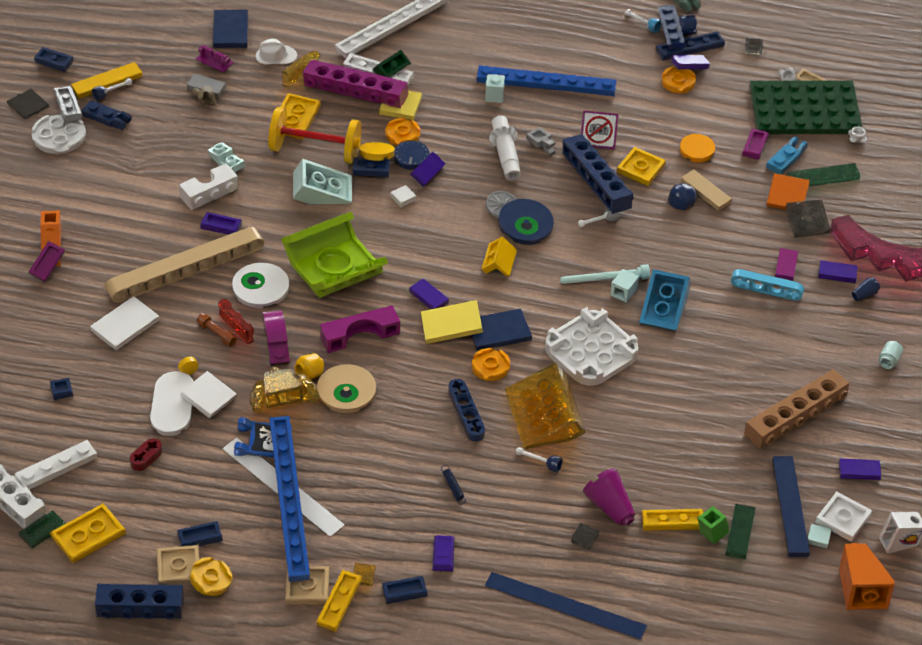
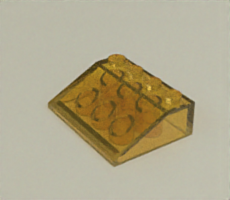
(545, 408)

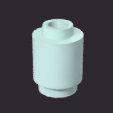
(890, 354)

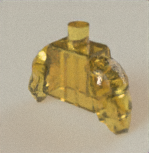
(281, 389)

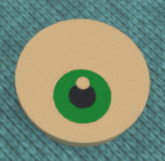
(346, 388)

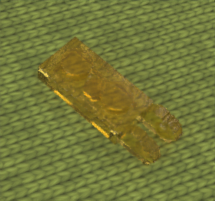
(295, 70)

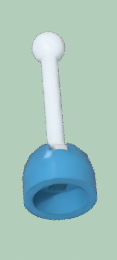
(653, 24)

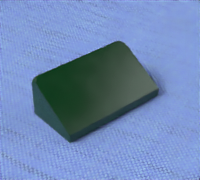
(392, 64)

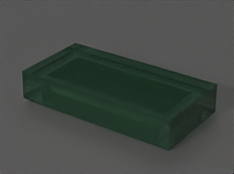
(40, 529)

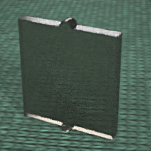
(28, 103)

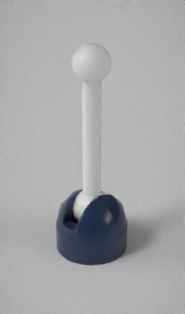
(100, 92)
(553, 463)

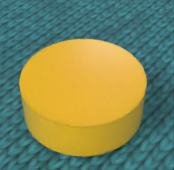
(188, 365)

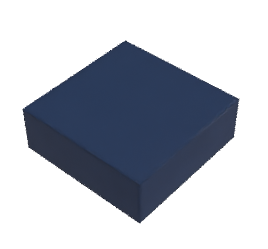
(61, 388)

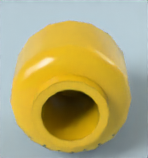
(310, 365)

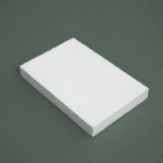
(124, 323)

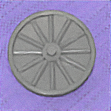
(497, 200)

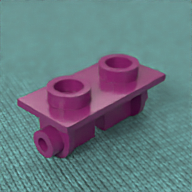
(215, 60)

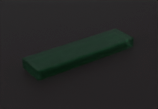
(828, 174)

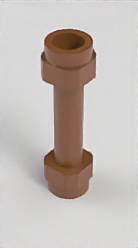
(206, 322)

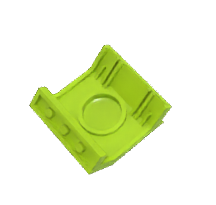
(331, 256)

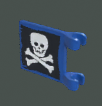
(260, 439)

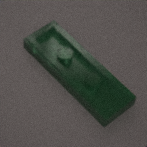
(740, 531)

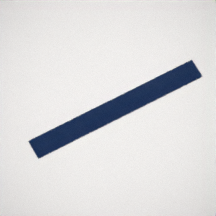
(566, 605)

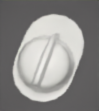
(275, 52)

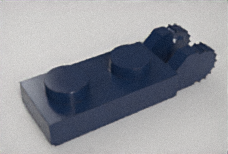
(106, 115)

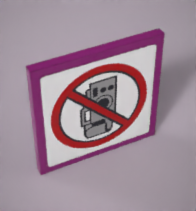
(600, 128)

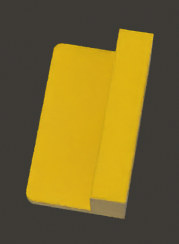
(499, 256)

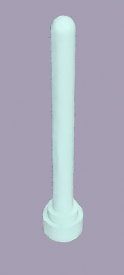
(642, 271)

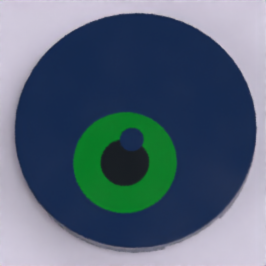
(525, 221)

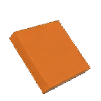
(786, 190)

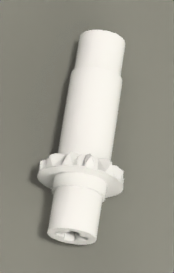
(504, 137)

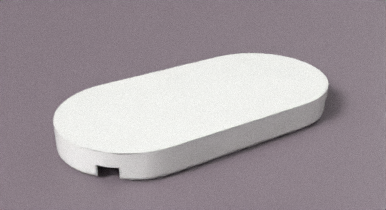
(169, 410)

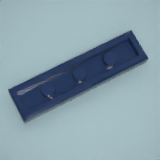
(692, 45)

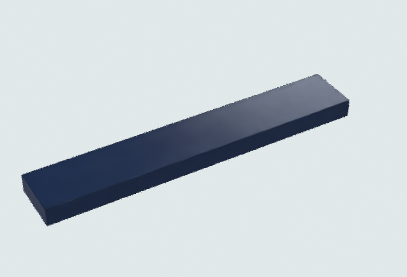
(790, 506)

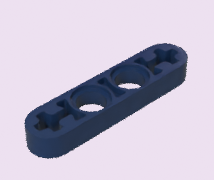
(469, 409)

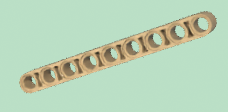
(184, 264)

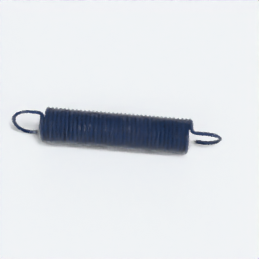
(451, 480)

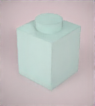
(494, 88)
(624, 285)

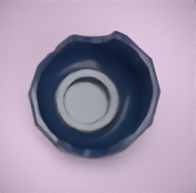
(682, 196)

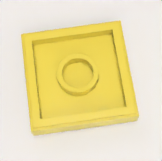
(407, 110)

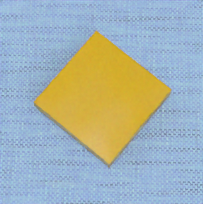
(641, 166)

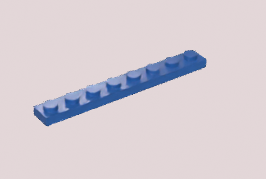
(550, 81)

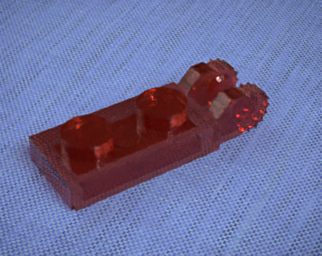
(236, 321)

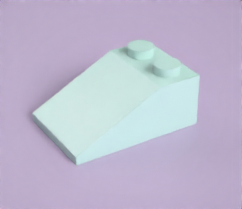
(321, 184)

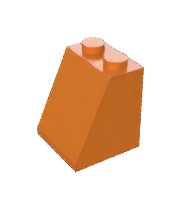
(864, 579)

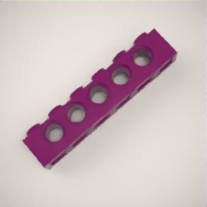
(355, 83)

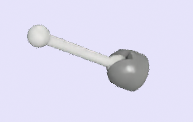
(607, 215)

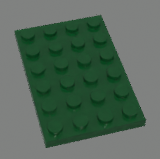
(805, 106)

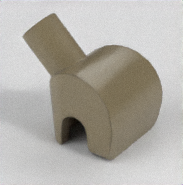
(205, 95)

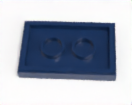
(230, 28)
(502, 330)

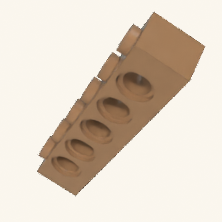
(796, 409)

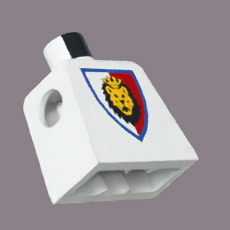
(901, 531)

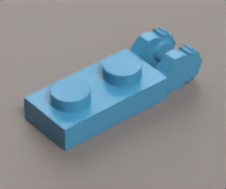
(786, 156)

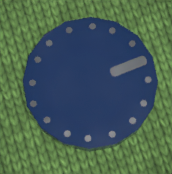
(410, 154)

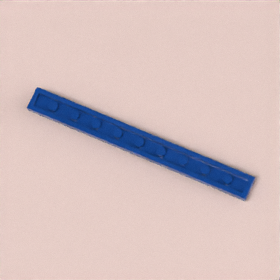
(289, 499)

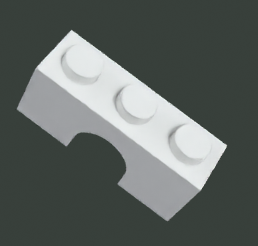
(197, 193)

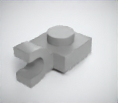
(539, 138)

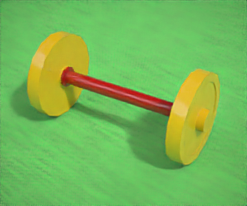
(278, 130)

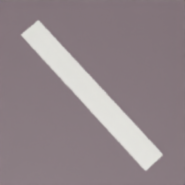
(267, 474)

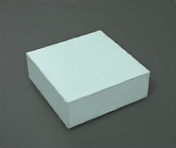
(819, 536)

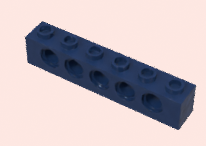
(597, 173)

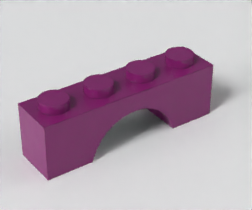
(381, 322)

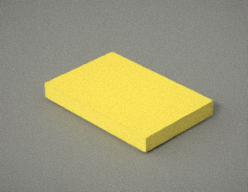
(451, 322)

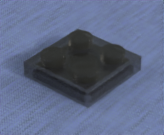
(807, 218)

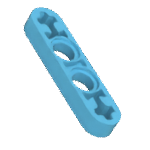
(767, 282)

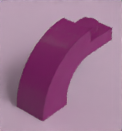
(276, 337)

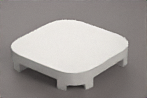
(591, 347)

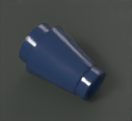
(867, 288)

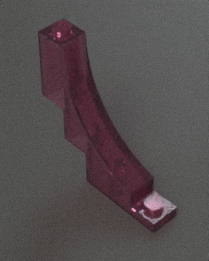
(883, 255)

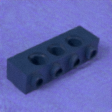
(139, 601)

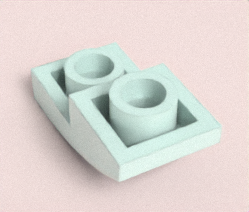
(224, 154)

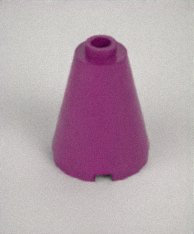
(611, 497)

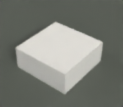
(403, 196)

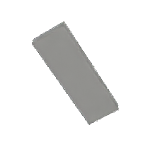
(67, 104)

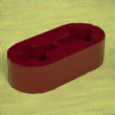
(147, 455)

